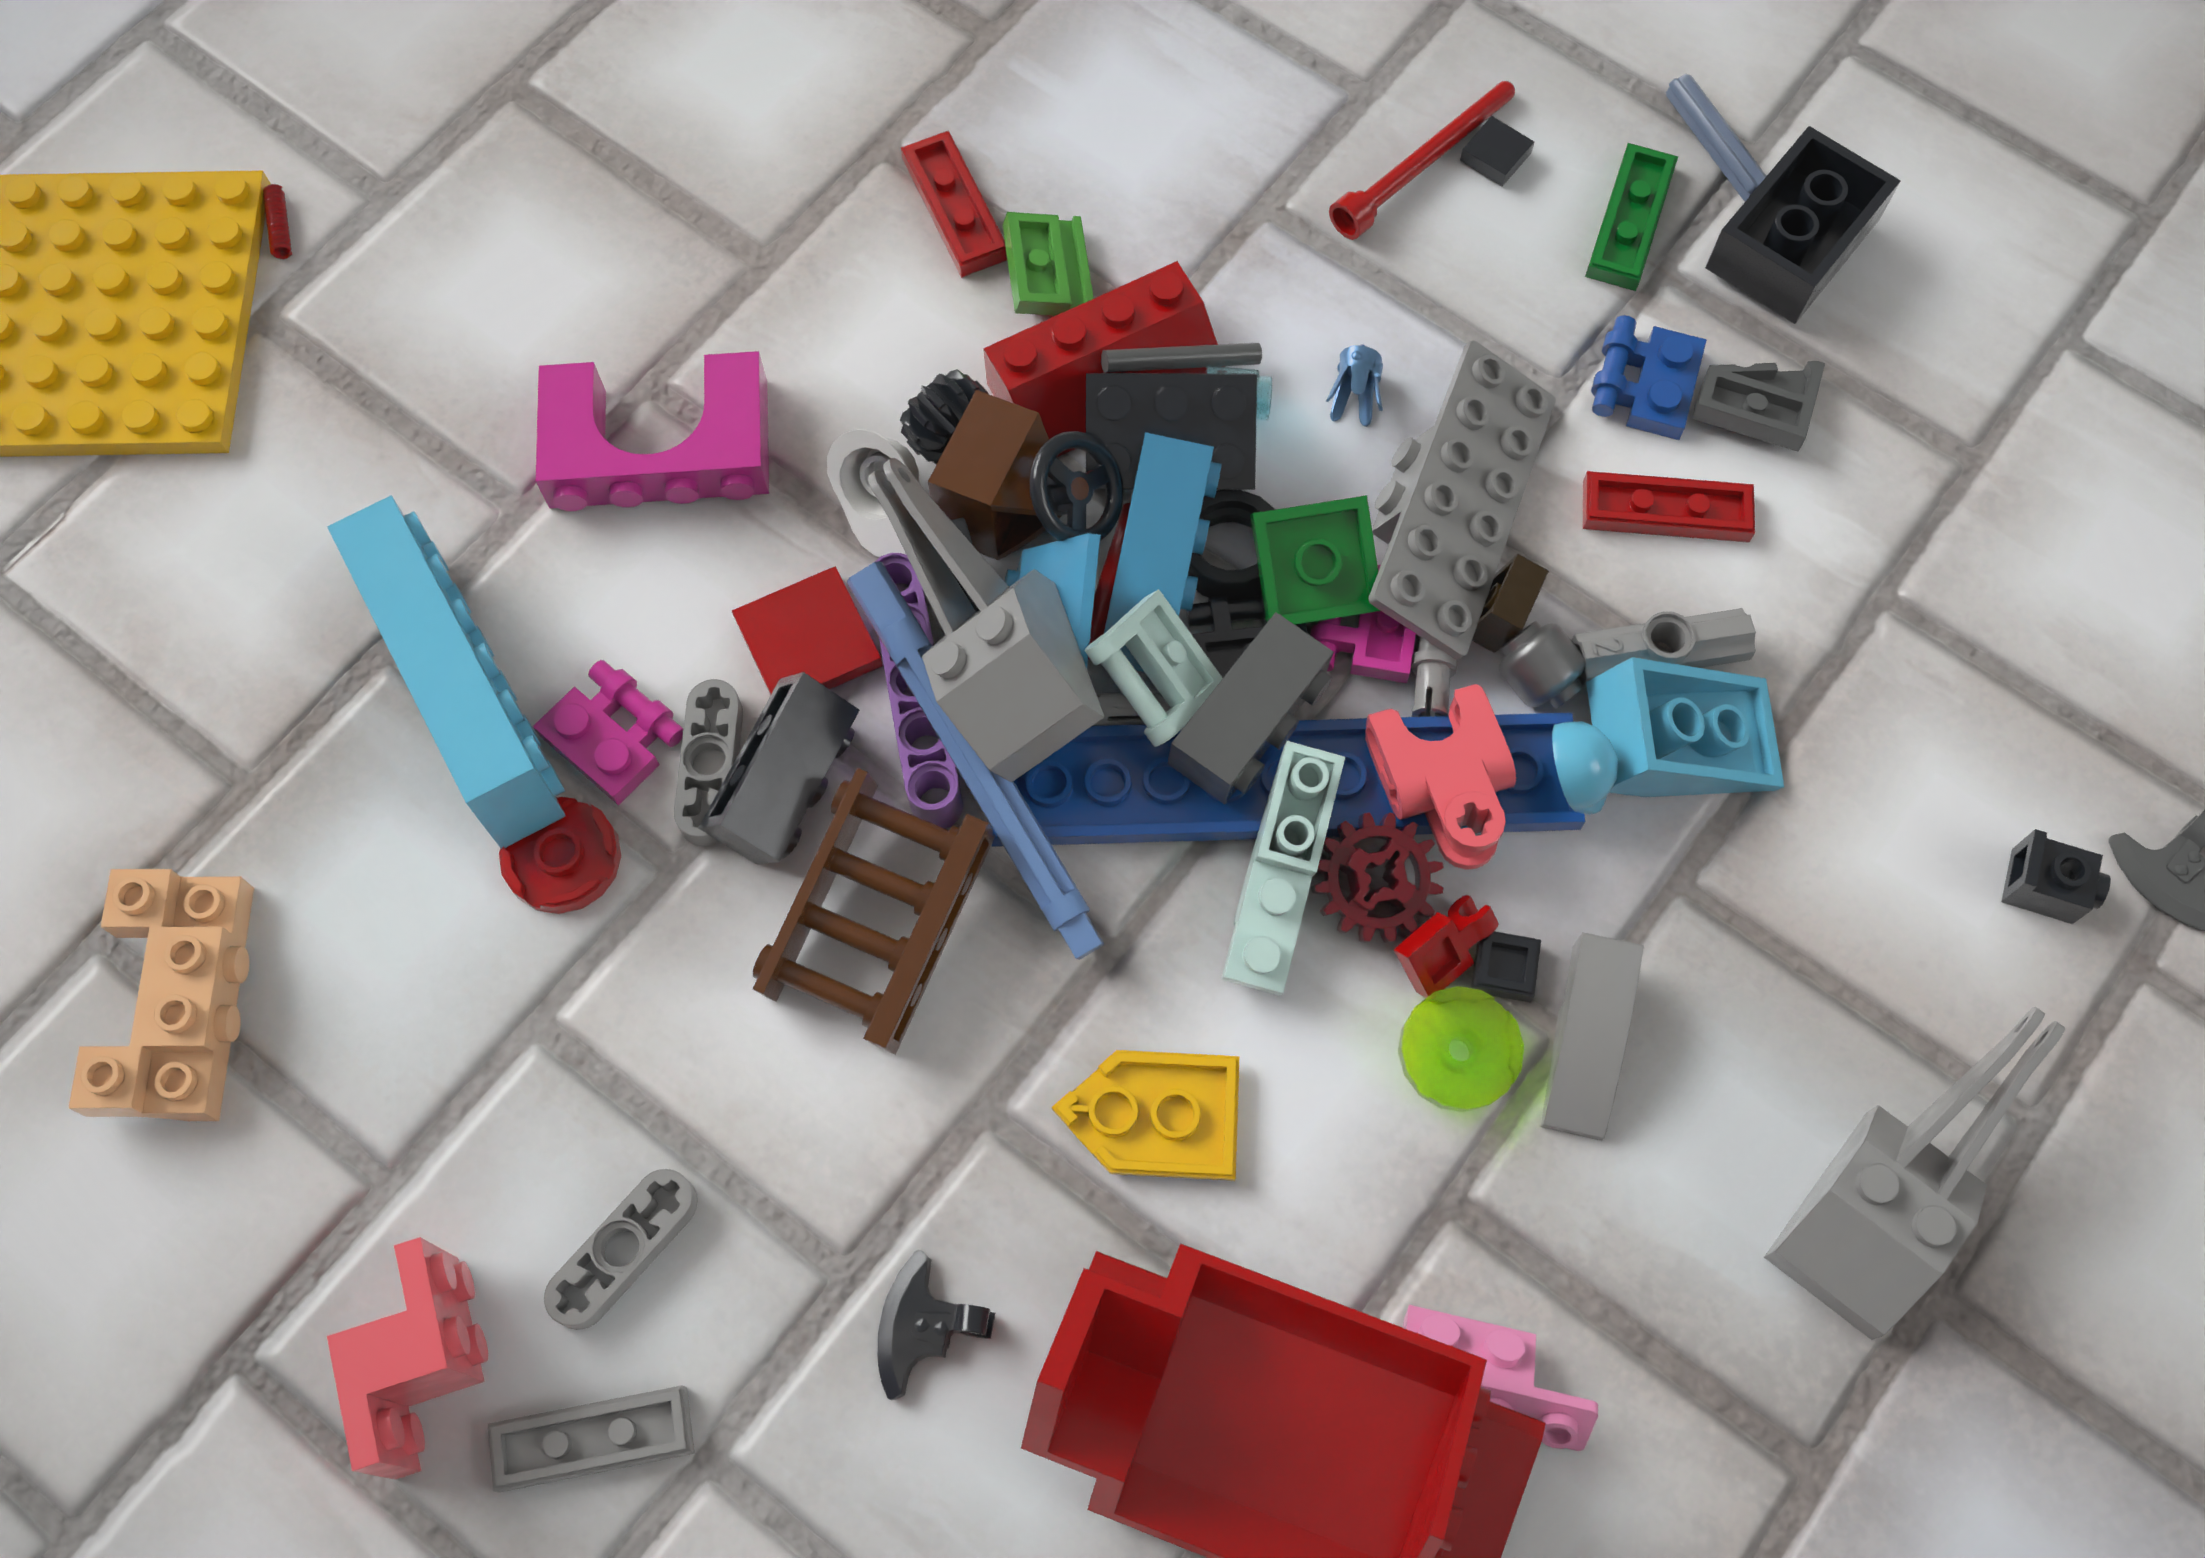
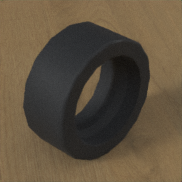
(1213, 581)

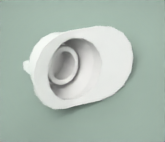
(849, 464)

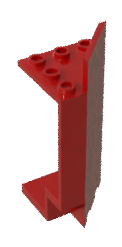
(1274, 1420)

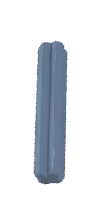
(1715, 135)

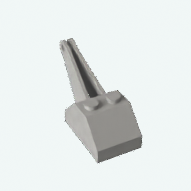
(1002, 672)
(1894, 1203)

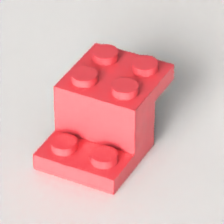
(407, 1361)

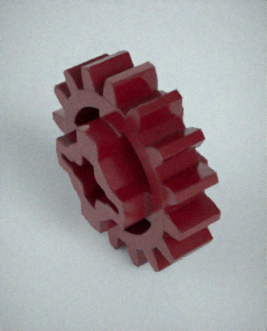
(1400, 891)

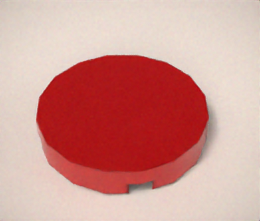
(570, 871)

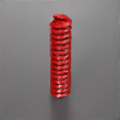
(277, 221)

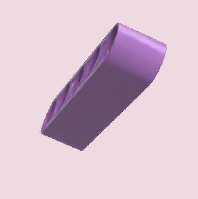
(923, 767)

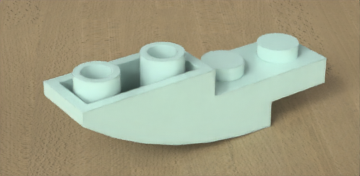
(1282, 868)

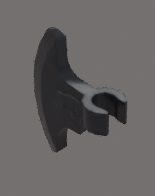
(920, 1326)

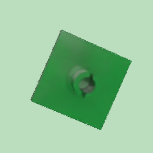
(1316, 560)

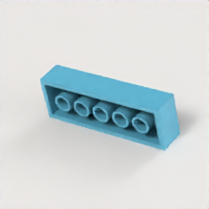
(450, 671)

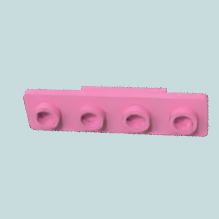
(1511, 1374)

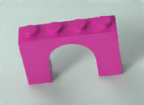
(719, 459)

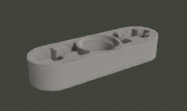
(698, 739)
(598, 1294)

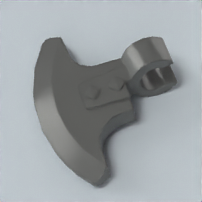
(2171, 875)

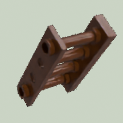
(909, 958)

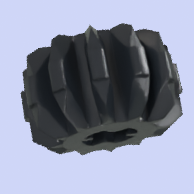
(936, 413)

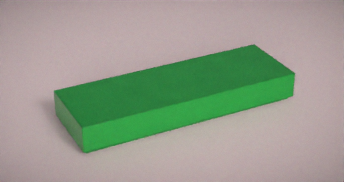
(1631, 217)

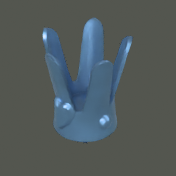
(1358, 372)

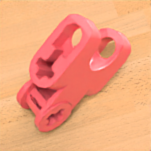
(1449, 777)

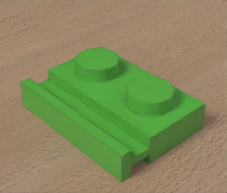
(1046, 263)

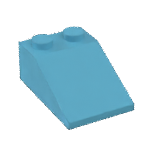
(1686, 729)

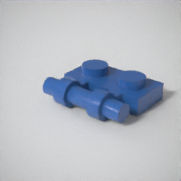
(1665, 381)

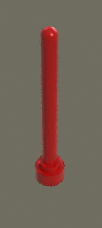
(1356, 210)

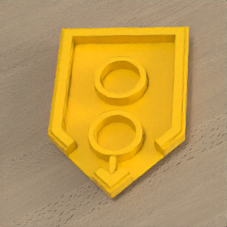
(1158, 1114)

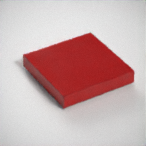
(810, 631)

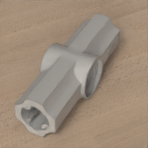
(1694, 640)

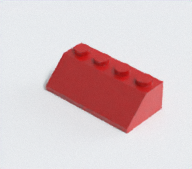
(1049, 361)

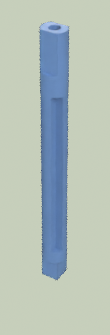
(996, 796)

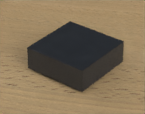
(1497, 151)
(1507, 966)

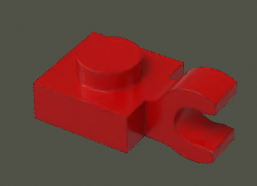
(1440, 947)

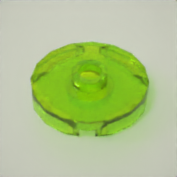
(1483, 1027)

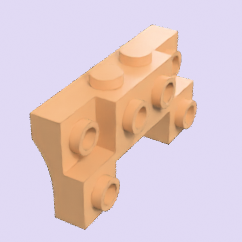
(183, 1001)

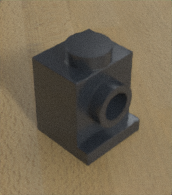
(2039, 880)

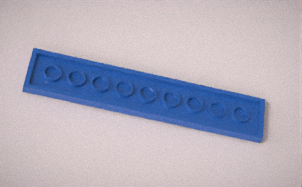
(1122, 790)

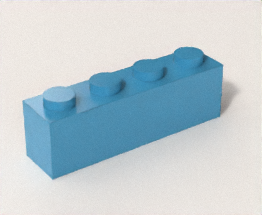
(1164, 526)

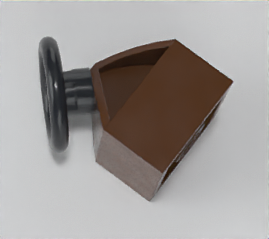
(1012, 486)

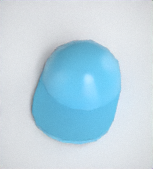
(1584, 765)

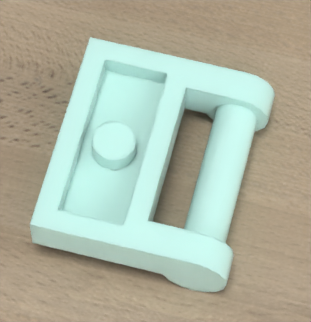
(1167, 657)

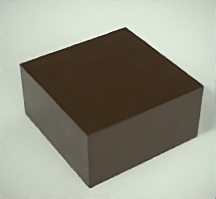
(1509, 602)

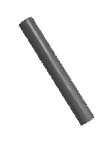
(1181, 357)

